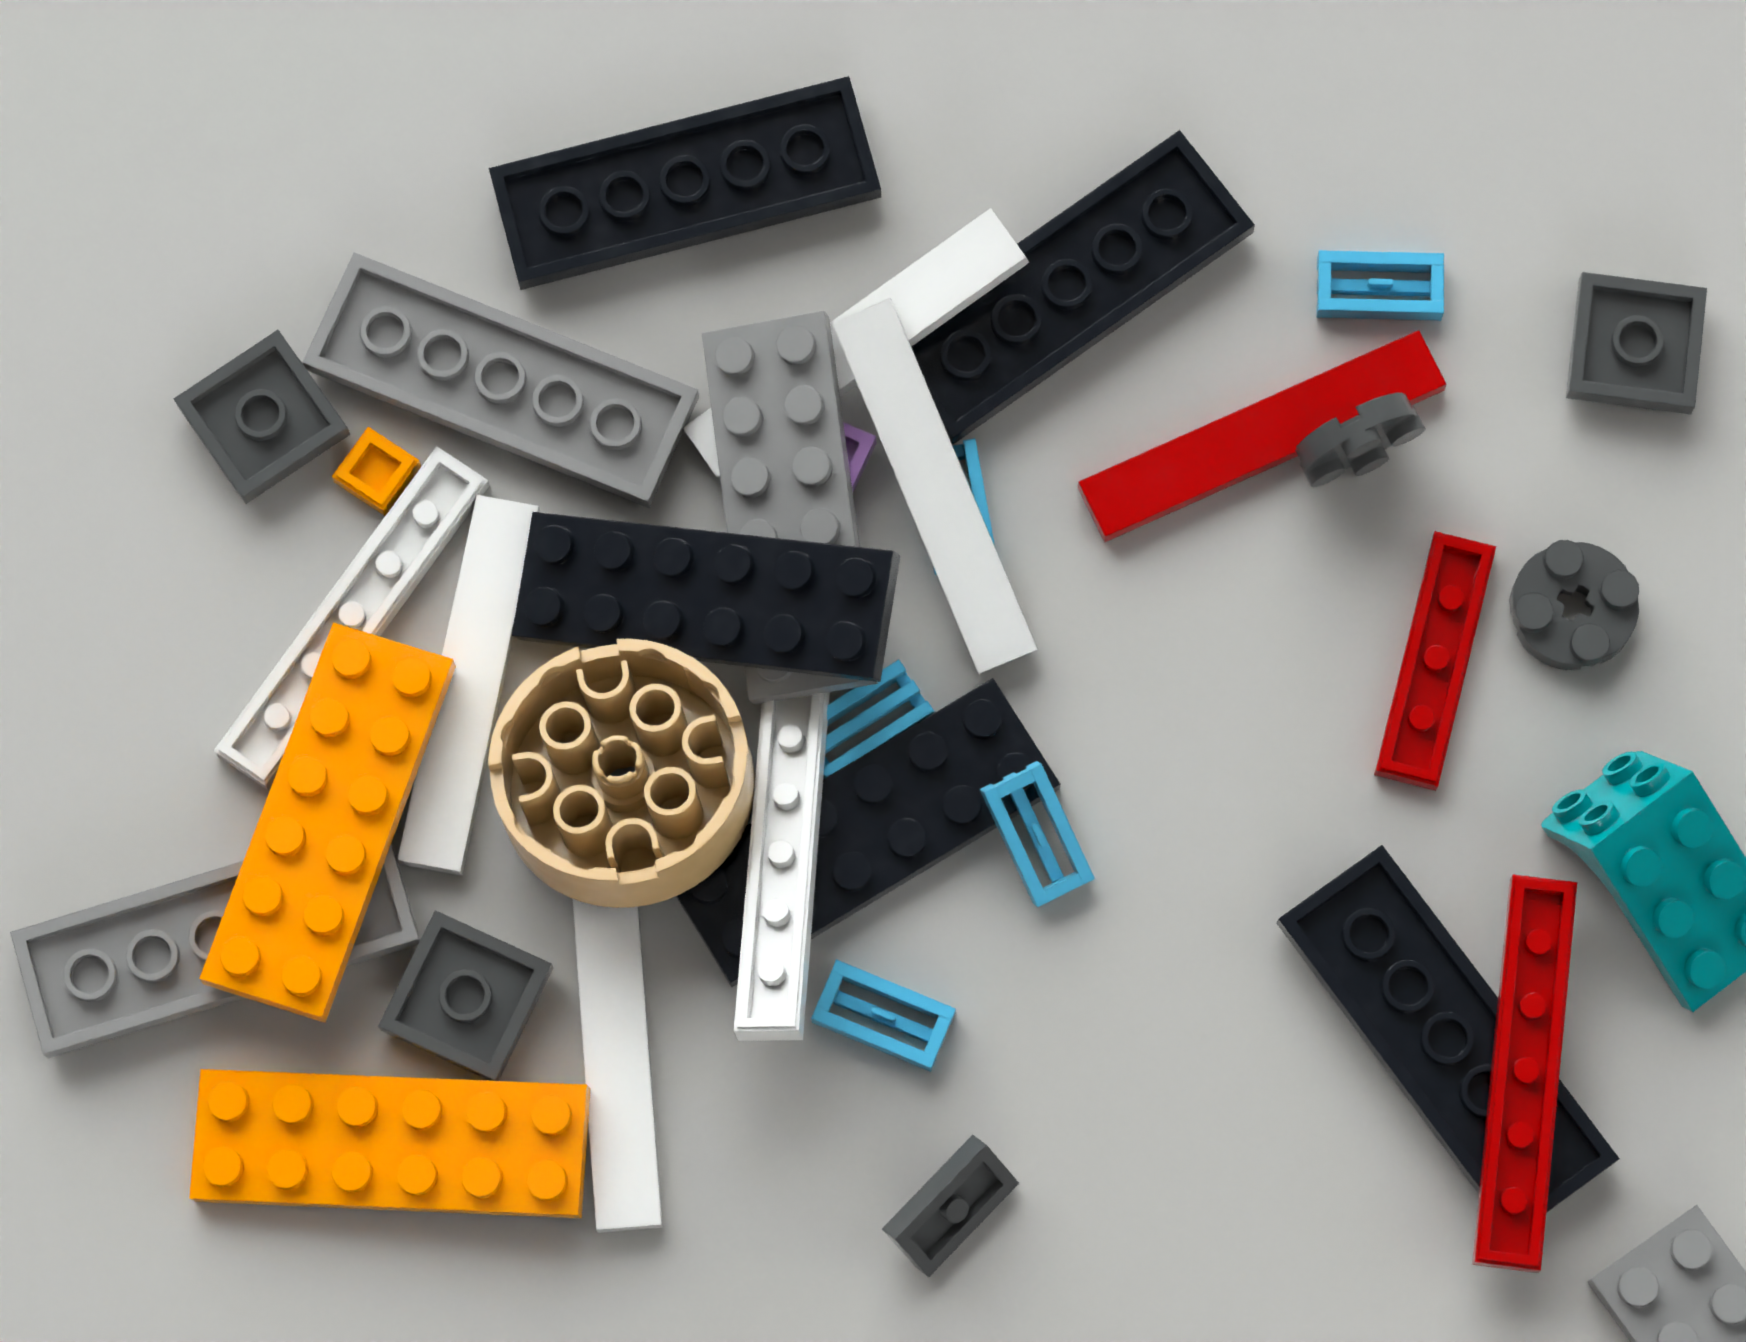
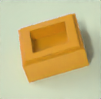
(376, 471)

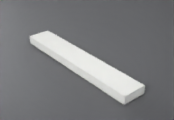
(923, 297)
(934, 486)
(362, 599)
(480, 645)
(781, 870)
(617, 1068)

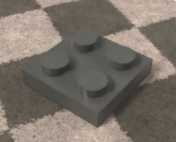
(1636, 343)
(262, 416)
(465, 996)

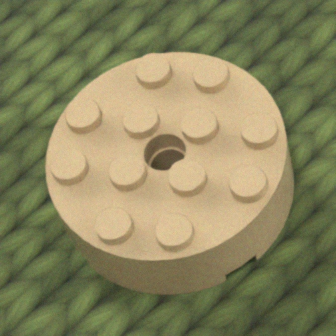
(633, 833)

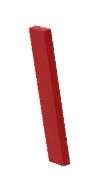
(1253, 437)
(1525, 1074)

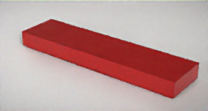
(1435, 661)

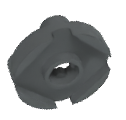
(1360, 440)
(1608, 592)

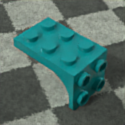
(1666, 865)

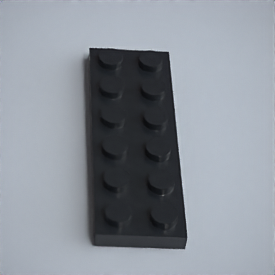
(685, 182)
(1082, 282)
(708, 595)
(887, 817)
(1425, 1013)

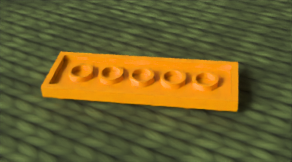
(328, 822)
(390, 1143)

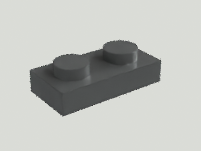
(950, 1205)

